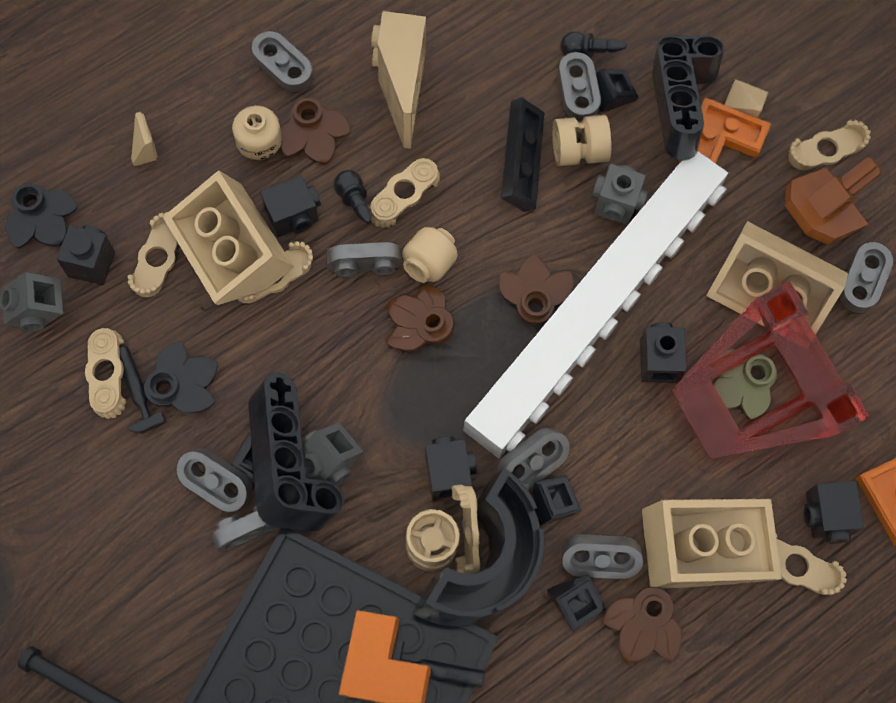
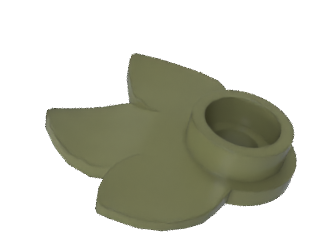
(740, 388)

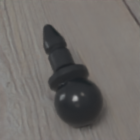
(577, 42)
(350, 187)

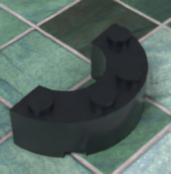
(512, 564)

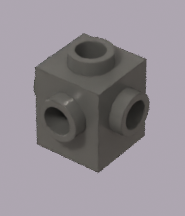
(619, 193)
(31, 301)
(330, 454)

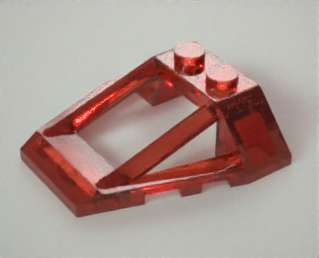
(806, 361)

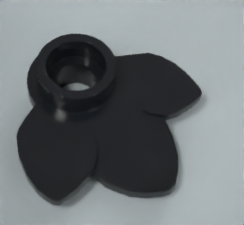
(41, 220)
(187, 380)

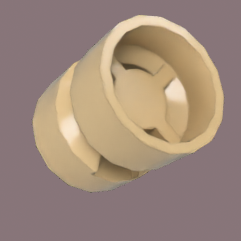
(594, 140)
(432, 540)

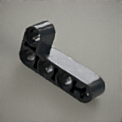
(677, 69)
(281, 485)

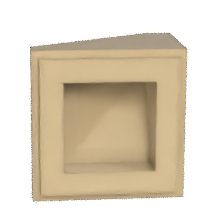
(746, 98)
(143, 146)

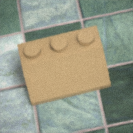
(227, 240)
(765, 262)

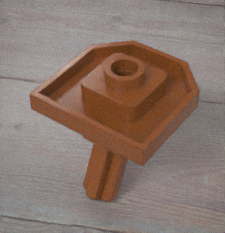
(825, 203)

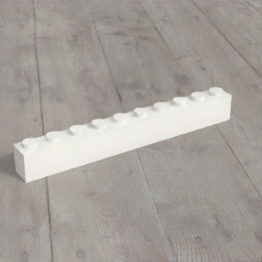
(594, 304)

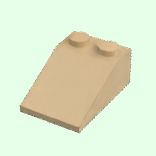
(400, 62)
(710, 542)

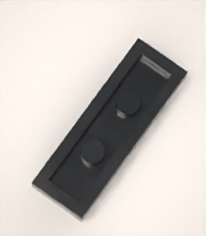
(523, 155)

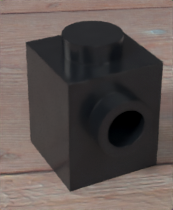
(291, 206)
(86, 254)
(663, 353)
(448, 465)
(833, 511)

